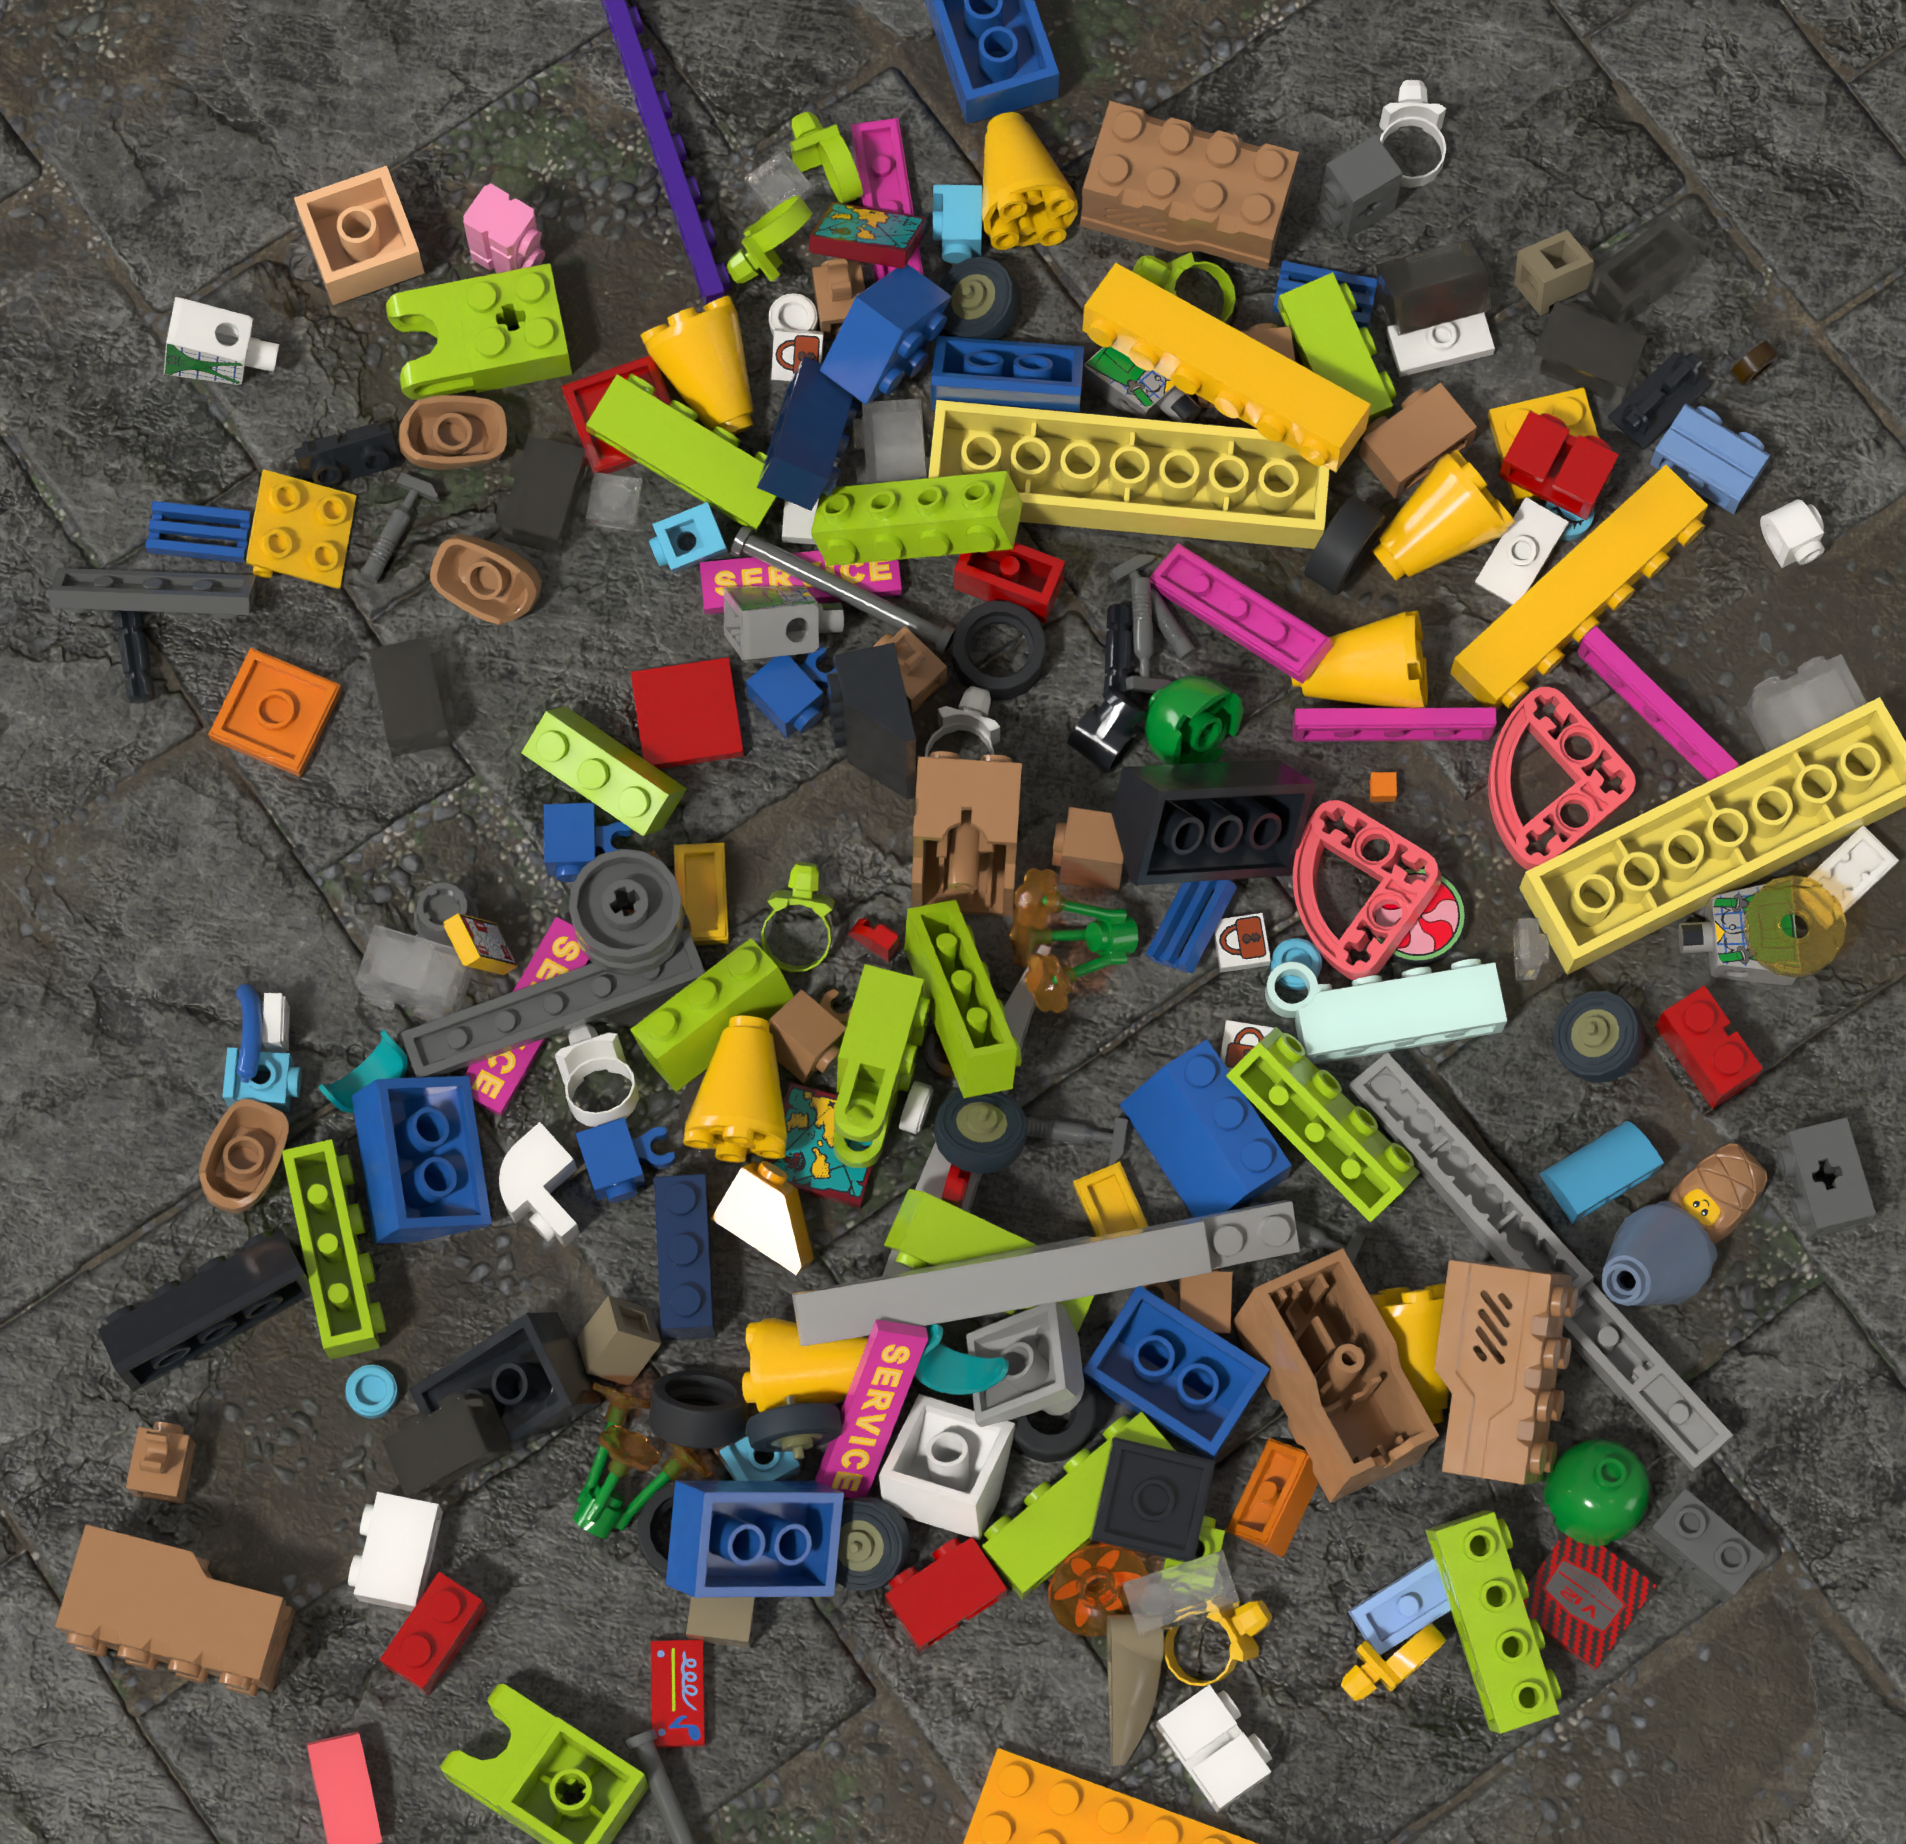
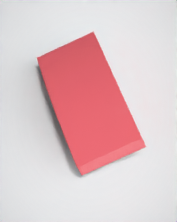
(344, 1790)

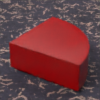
(879, 940)
(956, 1186)

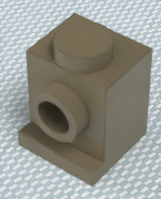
(1553, 270)

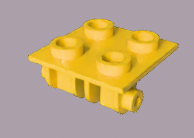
(300, 530)

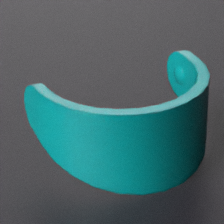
(385, 1062)
(954, 1371)

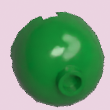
(1191, 720)
(1597, 1492)

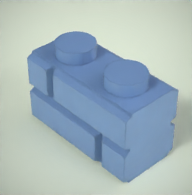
(1711, 457)

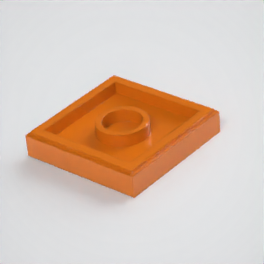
(275, 712)

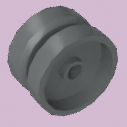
(621, 883)

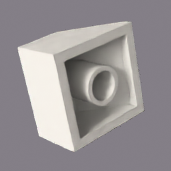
(947, 1467)

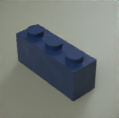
(808, 437)
(684, 1257)

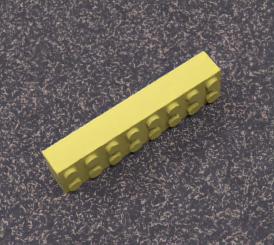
(1137, 473)
(1719, 836)

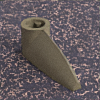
(1132, 1683)

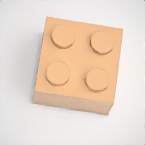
(359, 235)

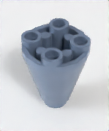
(1658, 1257)

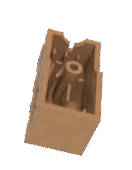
(1186, 187)
(966, 832)
(1501, 1365)
(1335, 1374)
(168, 1609)

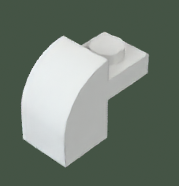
(528, 1177)

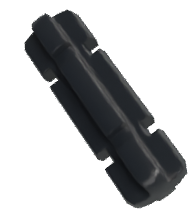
(1118, 646)
(134, 656)

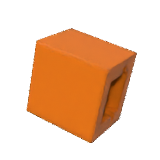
(1383, 787)

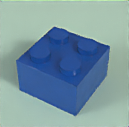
(886, 334)

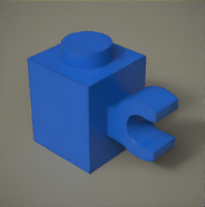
(790, 692)
(575, 839)
(615, 1158)

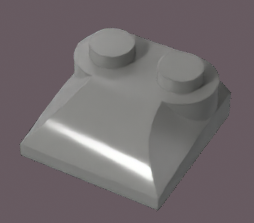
(1042, 1364)

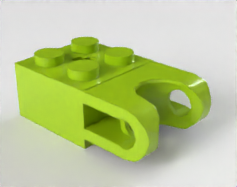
(473, 333)
(877, 1060)
(539, 1767)

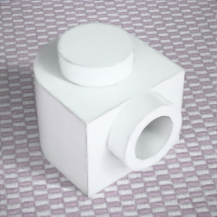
(1794, 533)

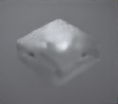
(777, 182)
(614, 501)
(1529, 948)

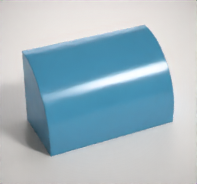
(1602, 1171)

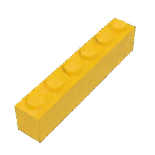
(1225, 368)
(1579, 590)

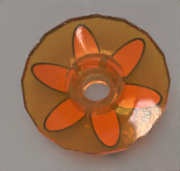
(1085, 1607)

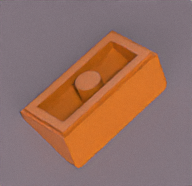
(1274, 1498)

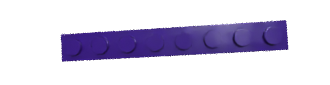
(667, 150)

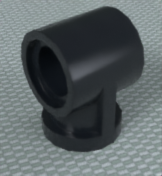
(1106, 730)

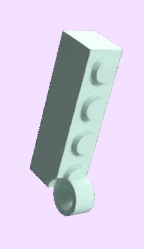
(1392, 1013)

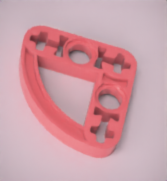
(1584, 792)
(1393, 889)

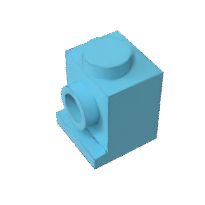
(958, 221)
(695, 521)
(276, 1092)
(743, 1467)

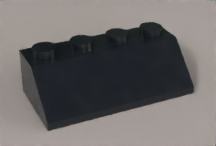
(873, 717)
(1210, 820)
(205, 1310)

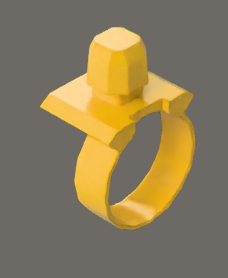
(1241, 1627)
(1360, 1681)

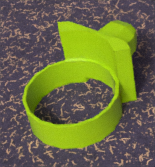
(827, 148)
(764, 236)
(1166, 275)
(803, 881)

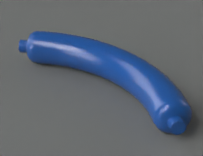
(251, 1031)

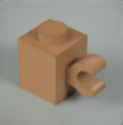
(835, 289)
(920, 668)
(808, 1034)
(1203, 1299)
(161, 1463)

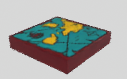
(867, 235)
(810, 1151)

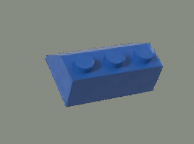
(1007, 373)
(1205, 1134)
(420, 1158)
(1175, 1373)

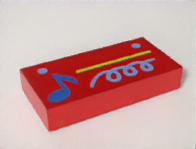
(678, 1693)

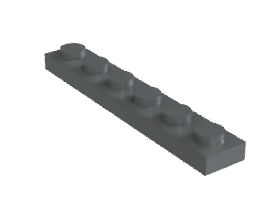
(542, 1012)

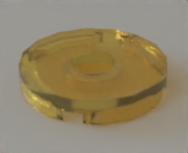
(1794, 955)

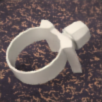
(1415, 111)
(970, 717)
(590, 1054)

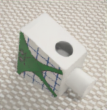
(214, 344)

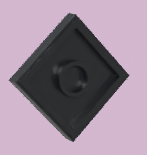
(1152, 1500)

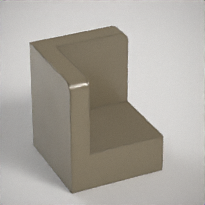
(618, 1340)
(721, 1620)

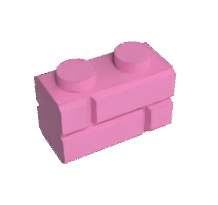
(502, 232)

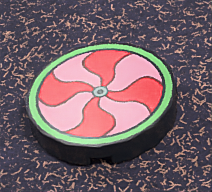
(1435, 930)

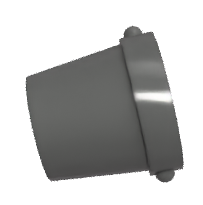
(437, 905)

